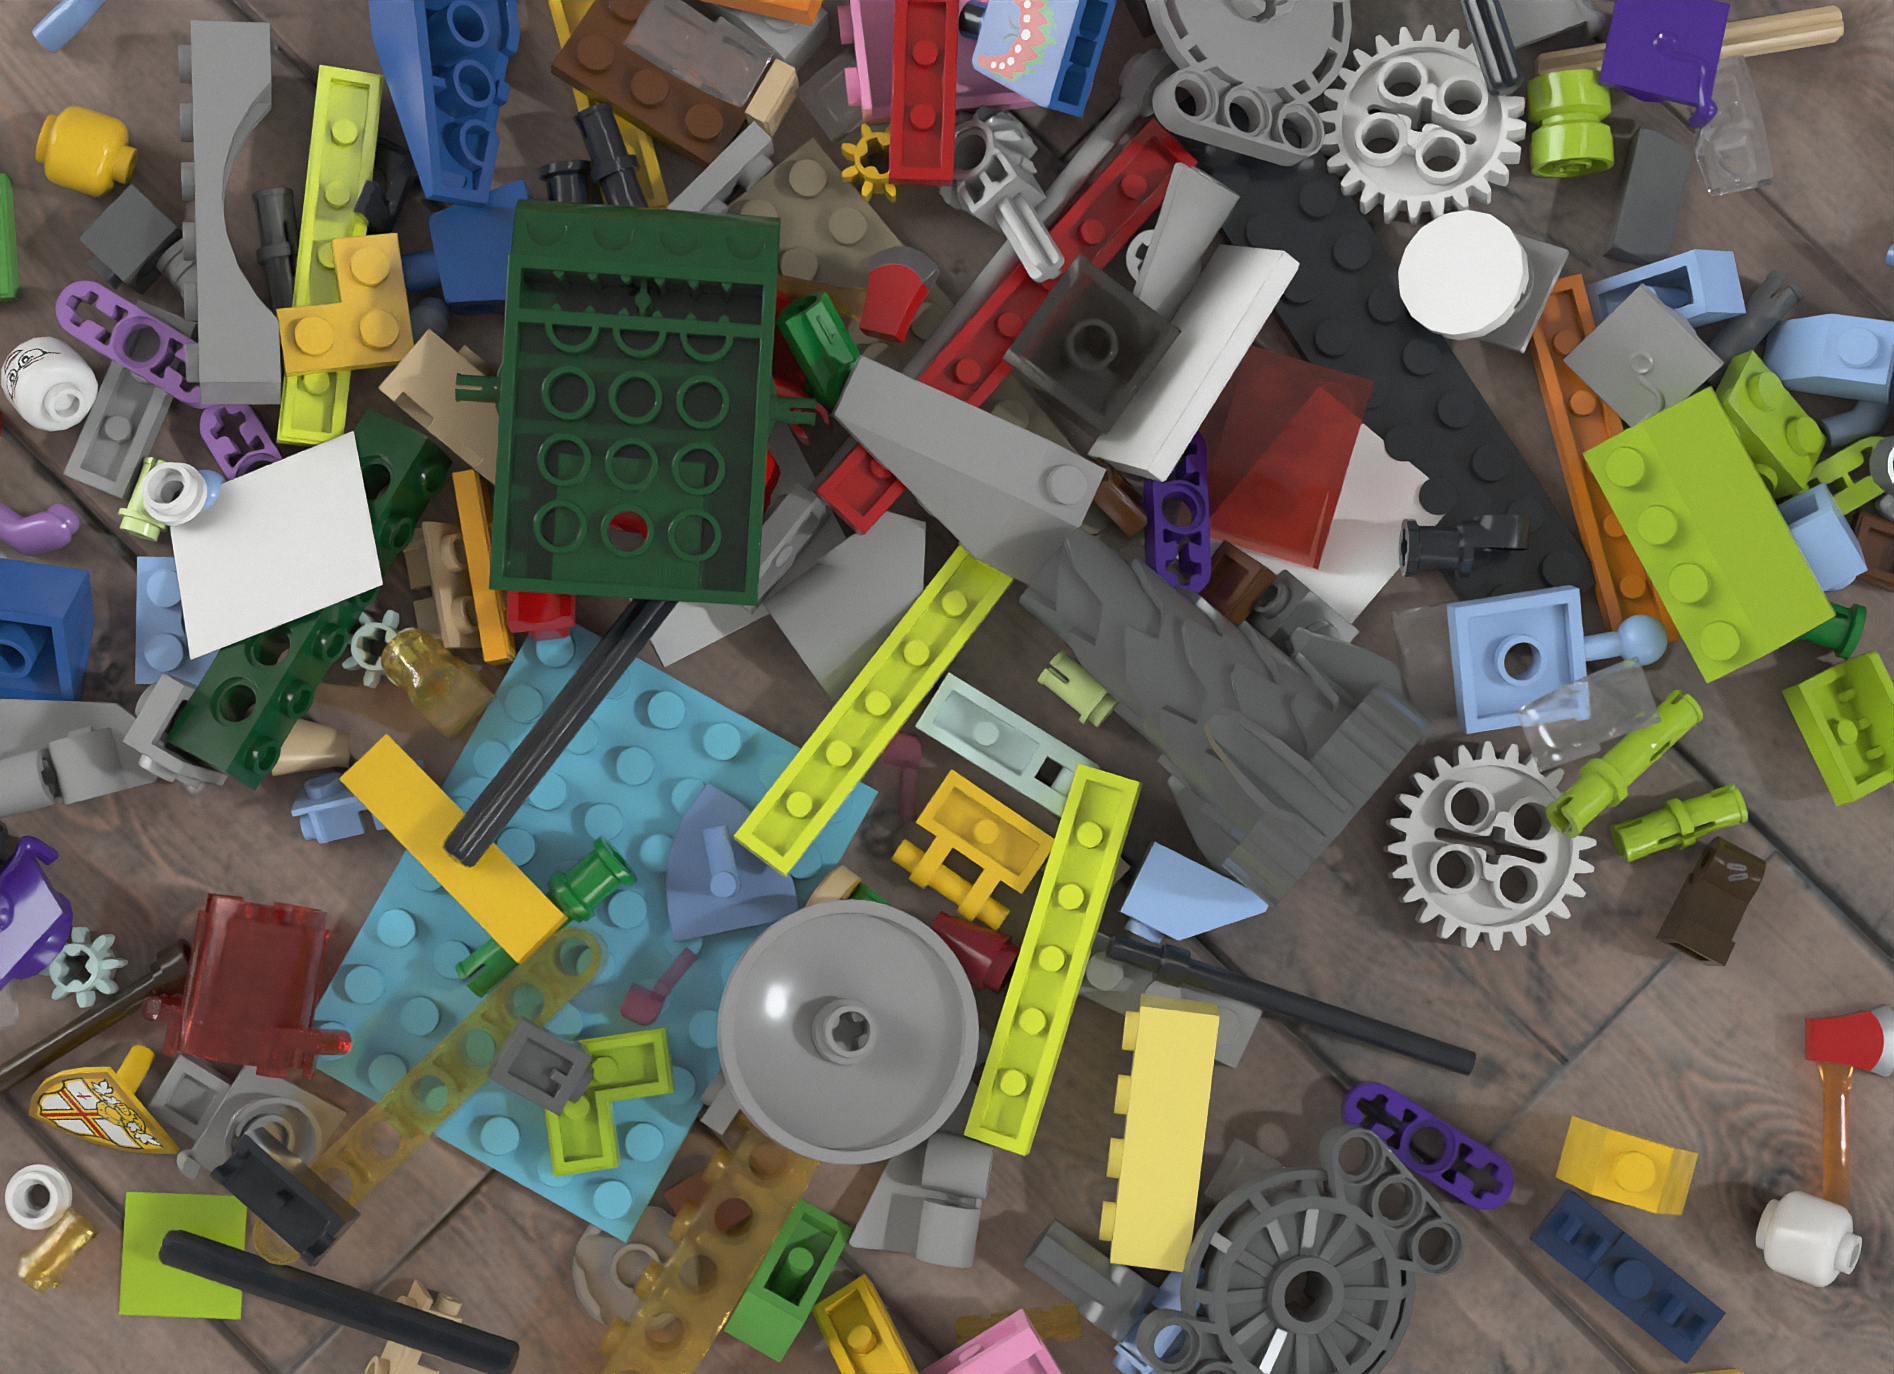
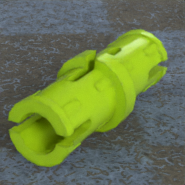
(1679, 823)

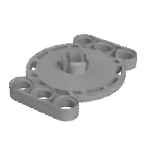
(1250, 62)

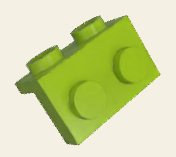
(1770, 425)
(1848, 724)

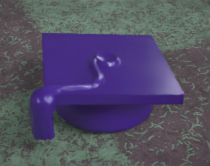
(1666, 52)
(32, 914)

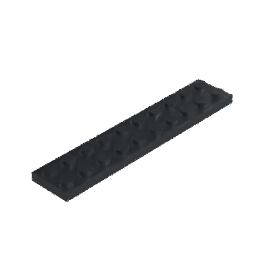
(1350, 317)

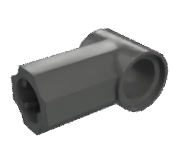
(1105, 1292)

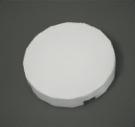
(1463, 274)

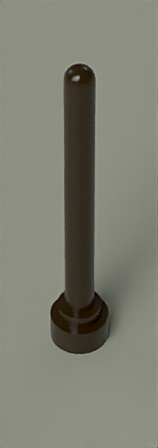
(166, 976)

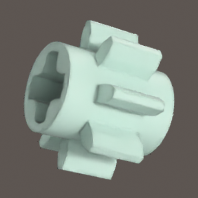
(361, 642)
(101, 965)

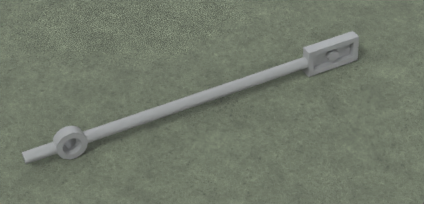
(800, 515)

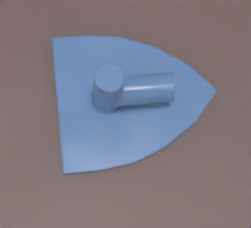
(714, 879)

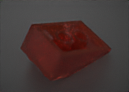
(1285, 455)

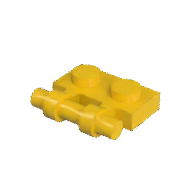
(984, 833)

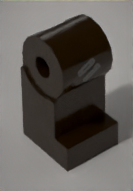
(1713, 903)

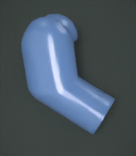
(65, 22)

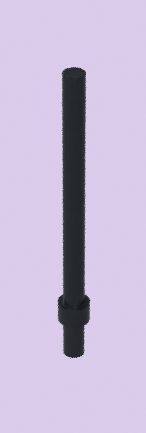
(1174, 966)

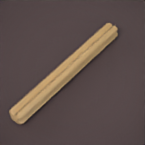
(1741, 37)

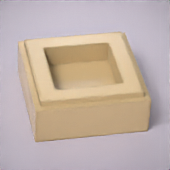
(773, 97)

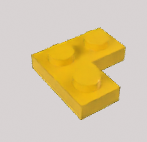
(367, 325)

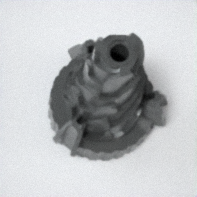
(1257, 742)

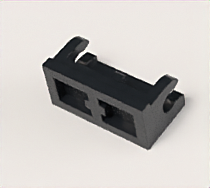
(286, 1194)

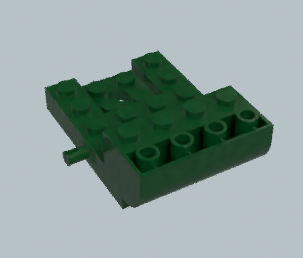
(638, 390)

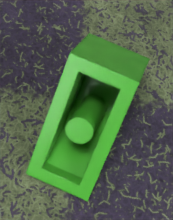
(789, 1280)

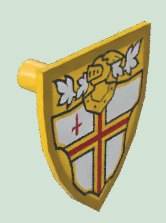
(102, 1106)

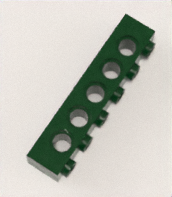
(248, 670)

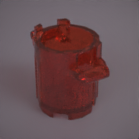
(252, 989)

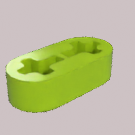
(1836, 470)

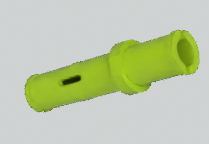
(1606, 779)

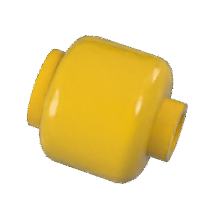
(86, 151)

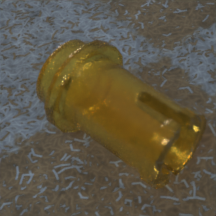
(56, 1251)

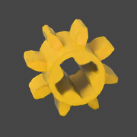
(868, 175)

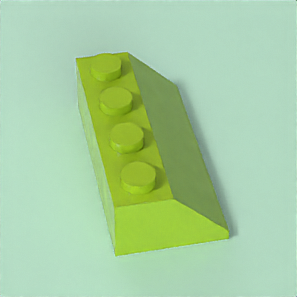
(1709, 534)

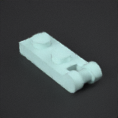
(1000, 742)

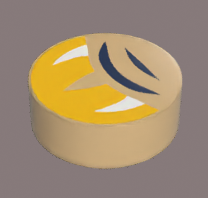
(837, 885)

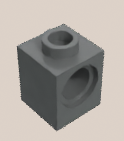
(130, 240)

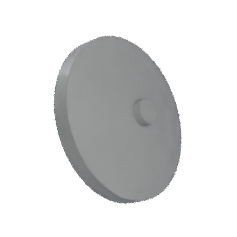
(848, 1032)

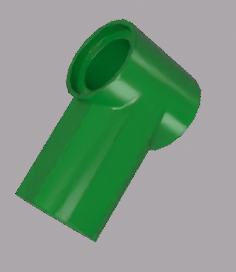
(819, 345)

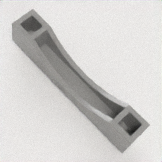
(236, 331)

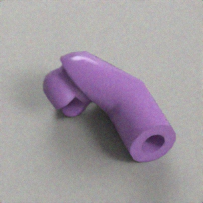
(38, 532)

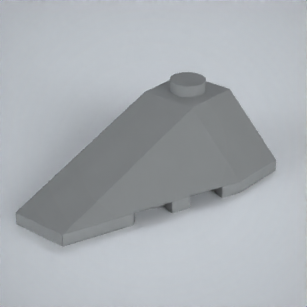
(983, 478)

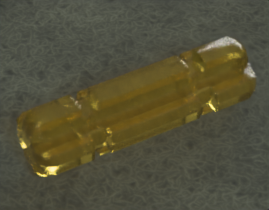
(1060, 1323)

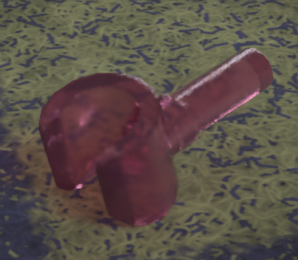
(906, 752)
(645, 1005)

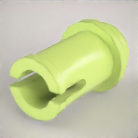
(136, 518)
(1081, 690)

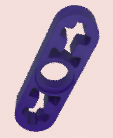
(1163, 537)
(1475, 1155)

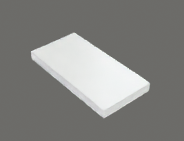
(1217, 329)

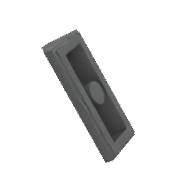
(1647, 199)

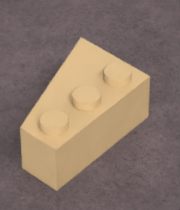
(426, 391)

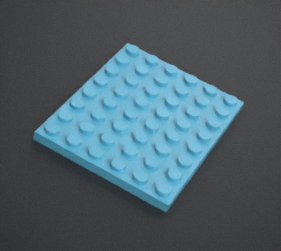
(619, 778)

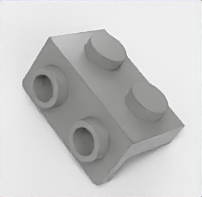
(156, 715)

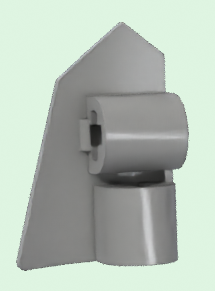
(1169, 256)
(852, 599)
(64, 753)
(931, 1195)

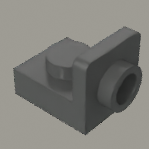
(542, 1066)

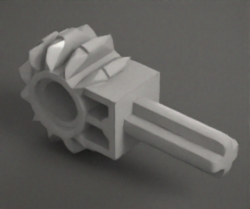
(998, 186)

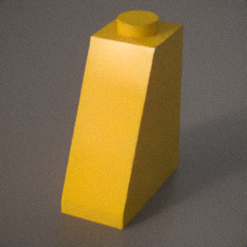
(1626, 1167)

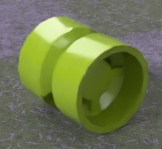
(1570, 133)

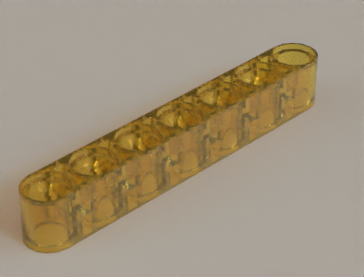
(450, 1063)

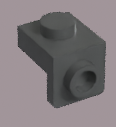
(1292, 605)

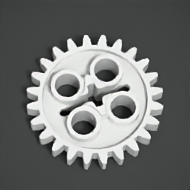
(1400, 176)
(1477, 901)

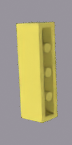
(1162, 1132)

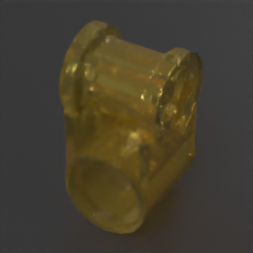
(436, 681)

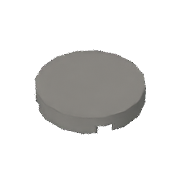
(597, 1267)

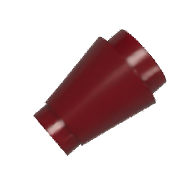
(983, 952)

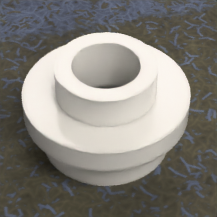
(163, 483)
(19, 1196)

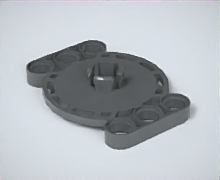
(1353, 1259)

